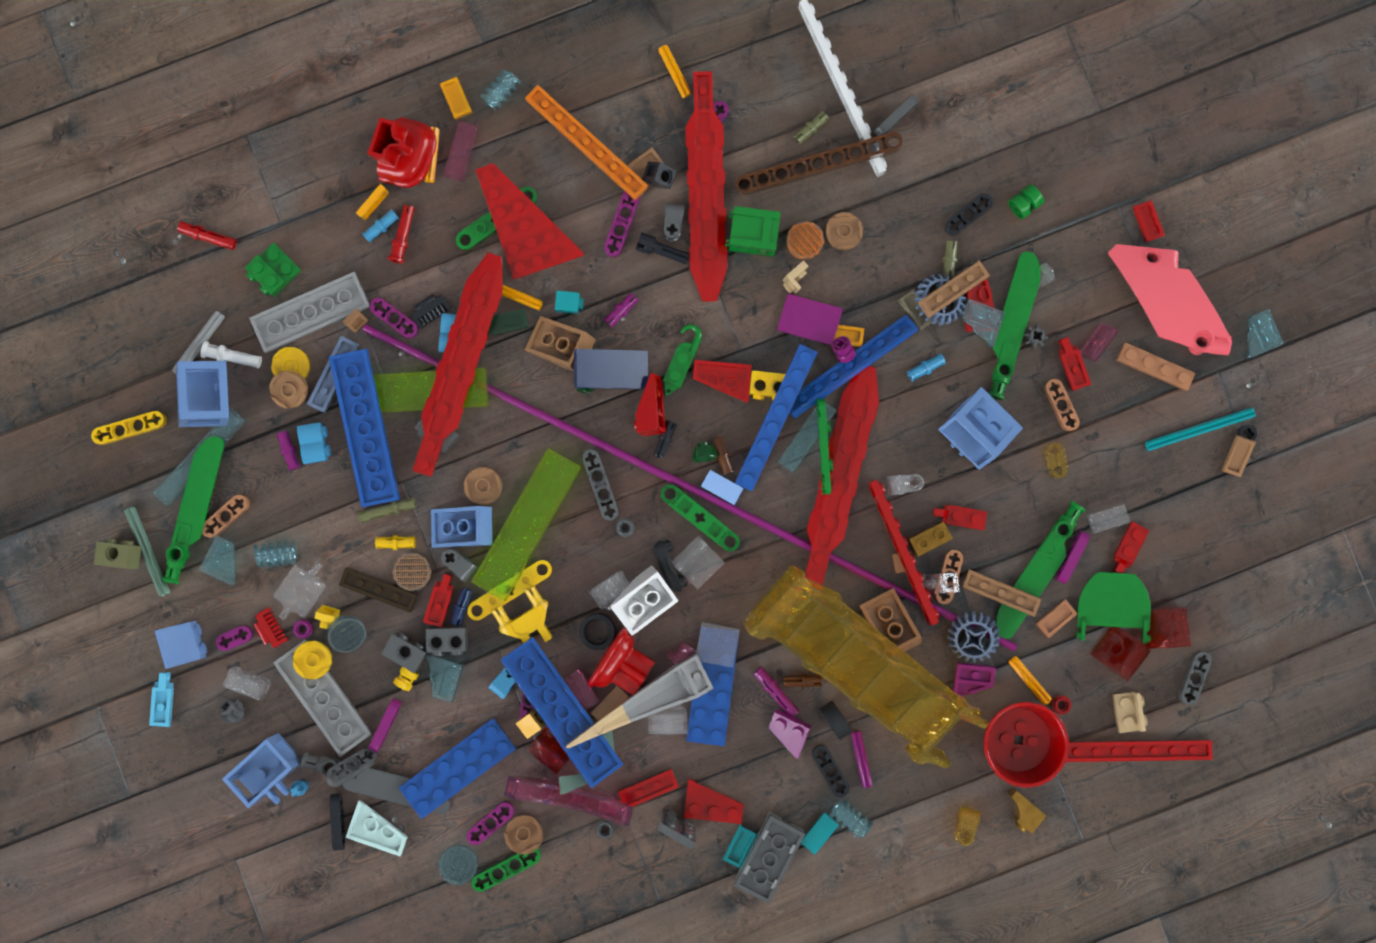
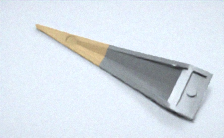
(673, 687)

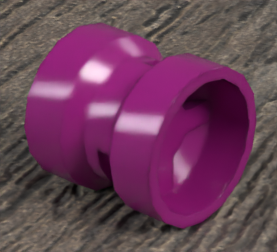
(843, 349)

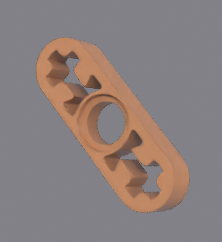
(1062, 420)
(232, 502)
(947, 561)

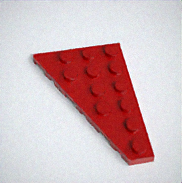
(525, 232)

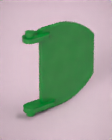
(1114, 602)

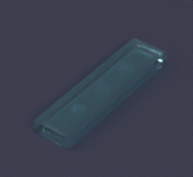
(803, 440)

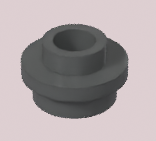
(619, 527)
(605, 835)

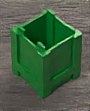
(753, 231)

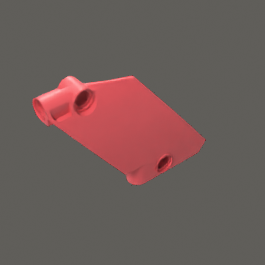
(1172, 299)

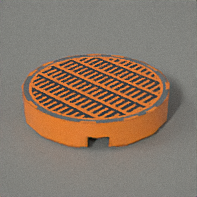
(805, 240)

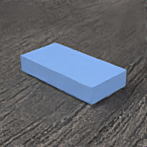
(722, 487)

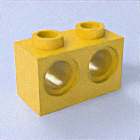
(769, 380)

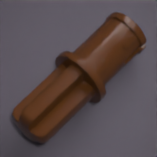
(723, 455)
(802, 681)

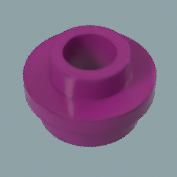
(297, 628)

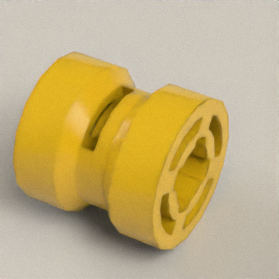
(405, 679)

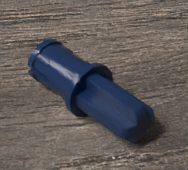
(461, 606)

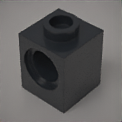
(659, 175)

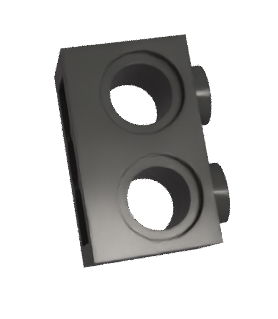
(446, 636)

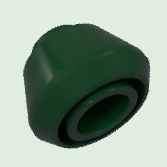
(704, 452)

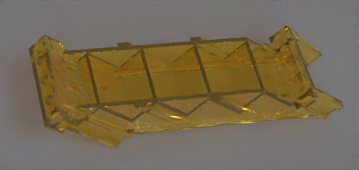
(861, 663)

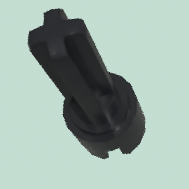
(648, 245)

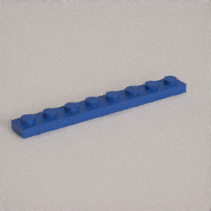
(863, 358)
(776, 417)

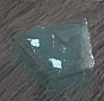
(984, 320)
(1262, 334)
(220, 560)
(444, 677)

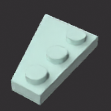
(375, 831)

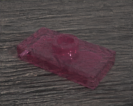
(1098, 342)

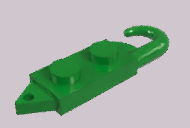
(682, 360)

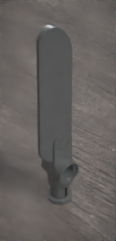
(370, 782)

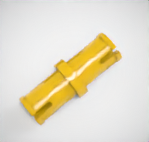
(395, 542)

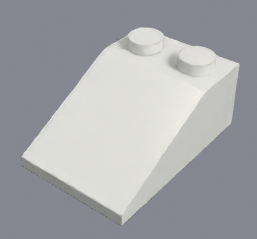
(643, 600)

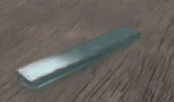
(177, 480)

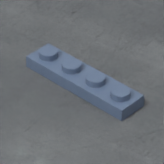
(325, 387)

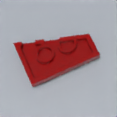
(725, 377)

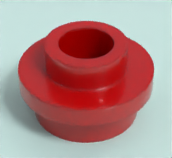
(1065, 709)

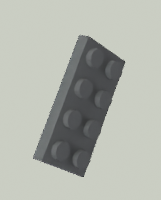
(677, 829)

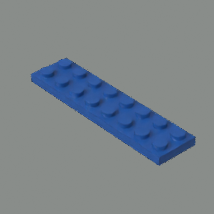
(364, 427)
(560, 711)

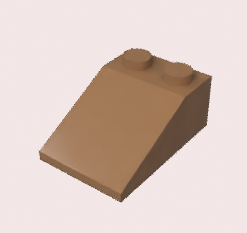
(557, 342)
(891, 619)

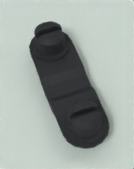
(661, 553)

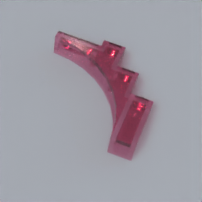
(587, 801)

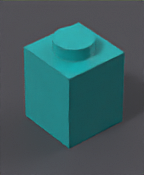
(568, 302)

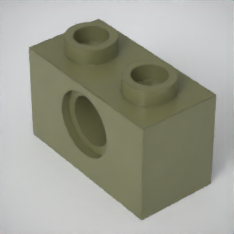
(117, 555)

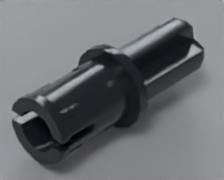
(665, 440)

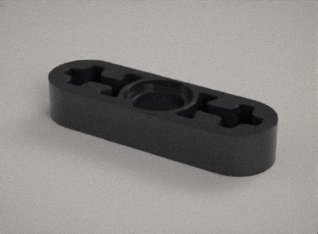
(975, 202)
(842, 780)
(337, 822)

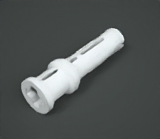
(222, 353)

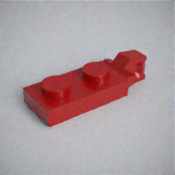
(1073, 365)
(962, 516)
(1129, 547)
(439, 602)

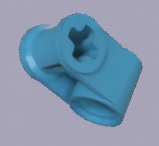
(502, 684)

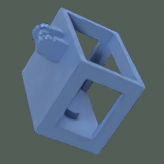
(202, 393)
(980, 428)
(264, 771)

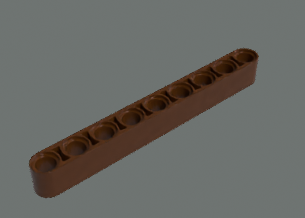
(829, 165)

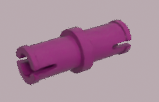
(621, 310)
(288, 450)

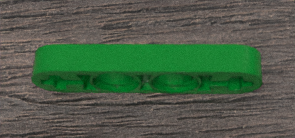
(508, 872)

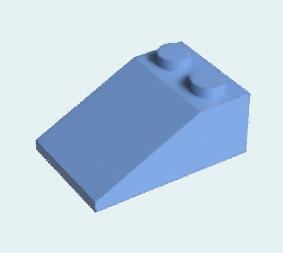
(461, 527)
(181, 644)

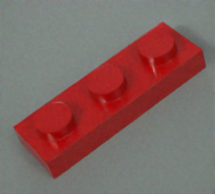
(649, 788)

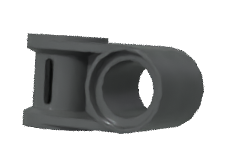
(673, 219)
(461, 567)

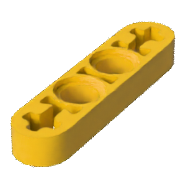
(128, 425)

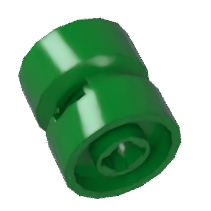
(1023, 203)

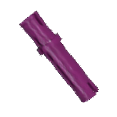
(774, 690)

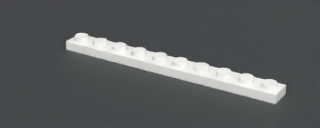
(839, 80)

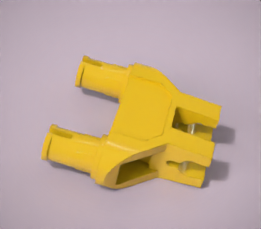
(528, 621)

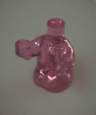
(683, 652)

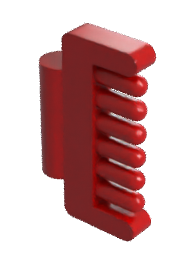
(265, 631)

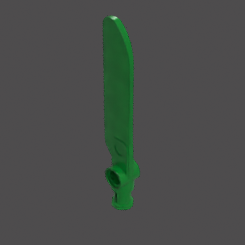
(1015, 320)
(194, 505)
(1039, 570)

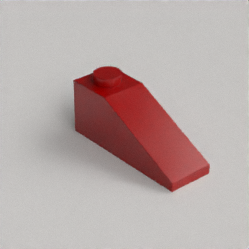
(650, 412)

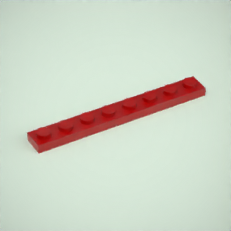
(908, 561)
(1139, 750)

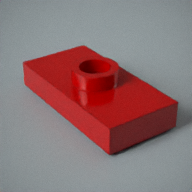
(1148, 221)

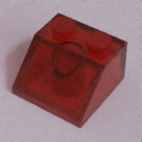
(1169, 628)
(1120, 652)
(548, 751)

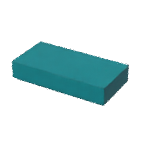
(819, 833)
(739, 846)

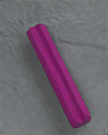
(861, 759)

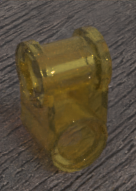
(968, 821)

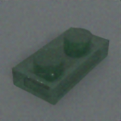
(509, 322)

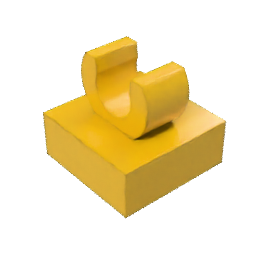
(326, 615)

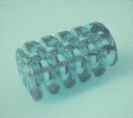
(500, 89)
(275, 556)
(851, 818)

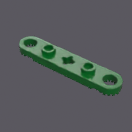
(484, 227)
(824, 428)
(711, 526)

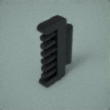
(426, 307)

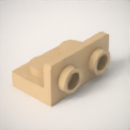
(791, 279)
(1129, 712)

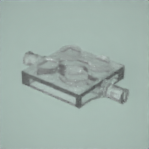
(300, 591)

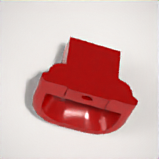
(402, 151)
(622, 665)

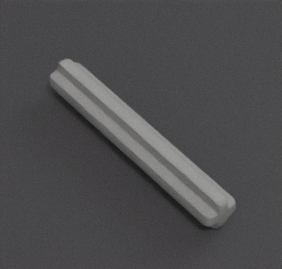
(204, 335)

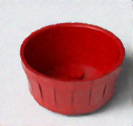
(1042, 748)

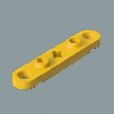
(527, 579)

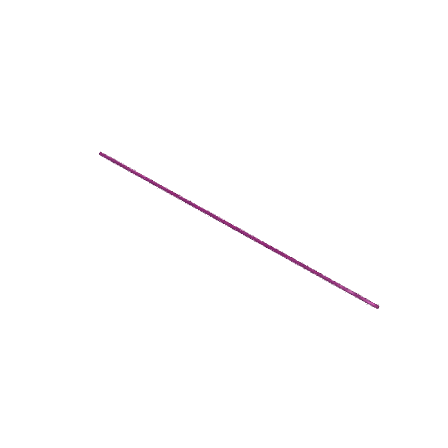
(678, 482)

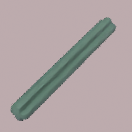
(147, 551)

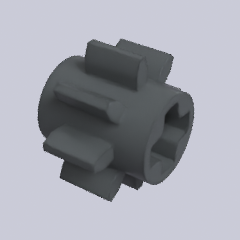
(1030, 340)
(231, 711)

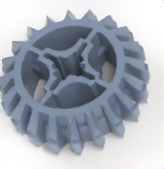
(940, 316)
(962, 646)

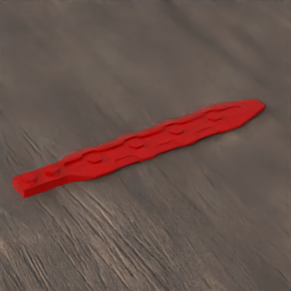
(706, 191)
(458, 365)
(847, 450)

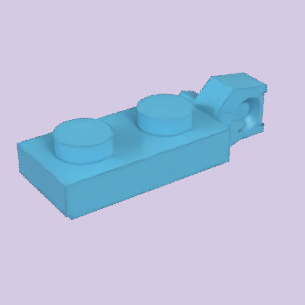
(162, 701)

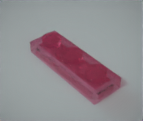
(460, 151)

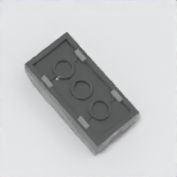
(769, 857)

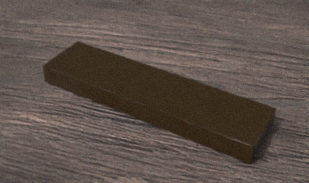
(378, 589)

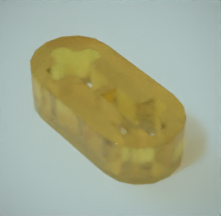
(1061, 459)

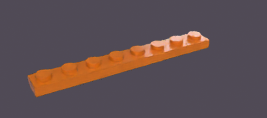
(586, 142)

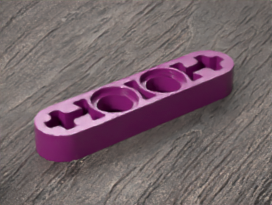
(620, 221)

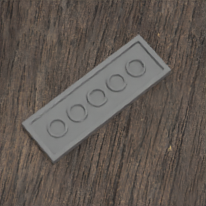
(309, 312)
(326, 705)

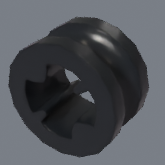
(1251, 429)

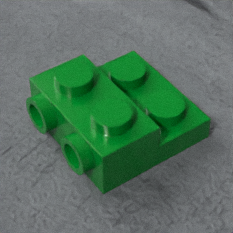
(272, 270)

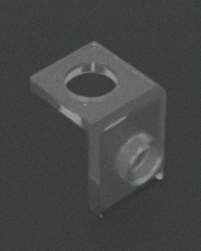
(1047, 275)
(938, 582)

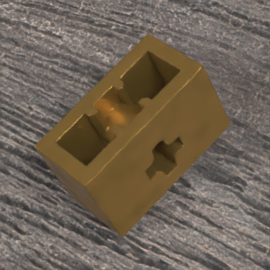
(929, 539)

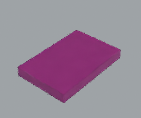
(809, 319)

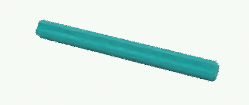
(1200, 429)

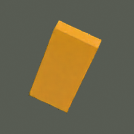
(455, 98)
(372, 202)
(854, 334)

